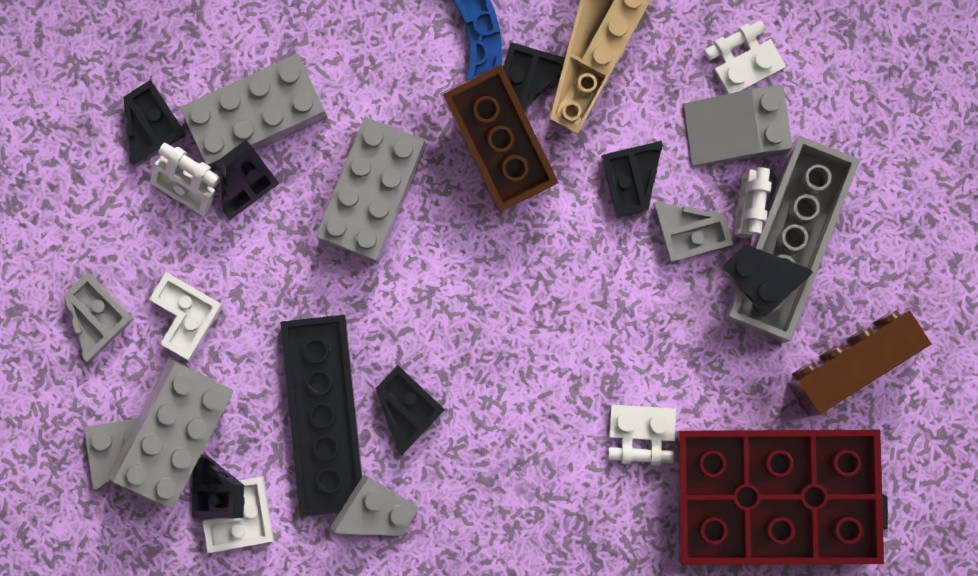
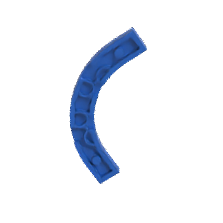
(482, 33)

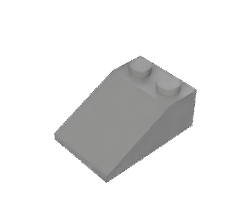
(738, 126)

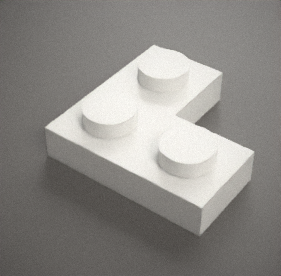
(193, 311)
(241, 532)

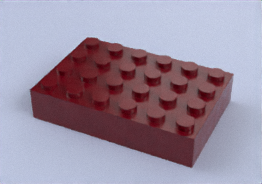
(780, 497)

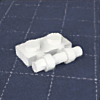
(749, 67)
(186, 188)
(752, 202)
(642, 423)

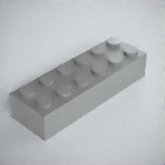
(798, 229)

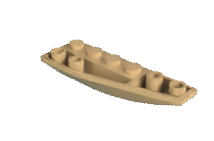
(593, 50)

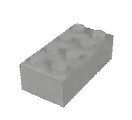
(255, 109)
(371, 190)
(170, 433)

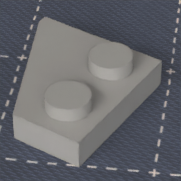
(691, 231)
(95, 315)
(104, 446)
(374, 511)

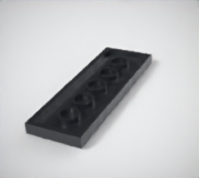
(321, 412)

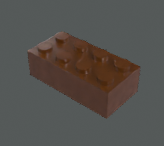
(499, 138)
(859, 363)

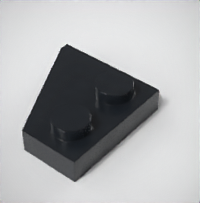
(531, 71)
(149, 123)
(631, 177)
(243, 179)
(764, 277)
(406, 408)
(215, 491)

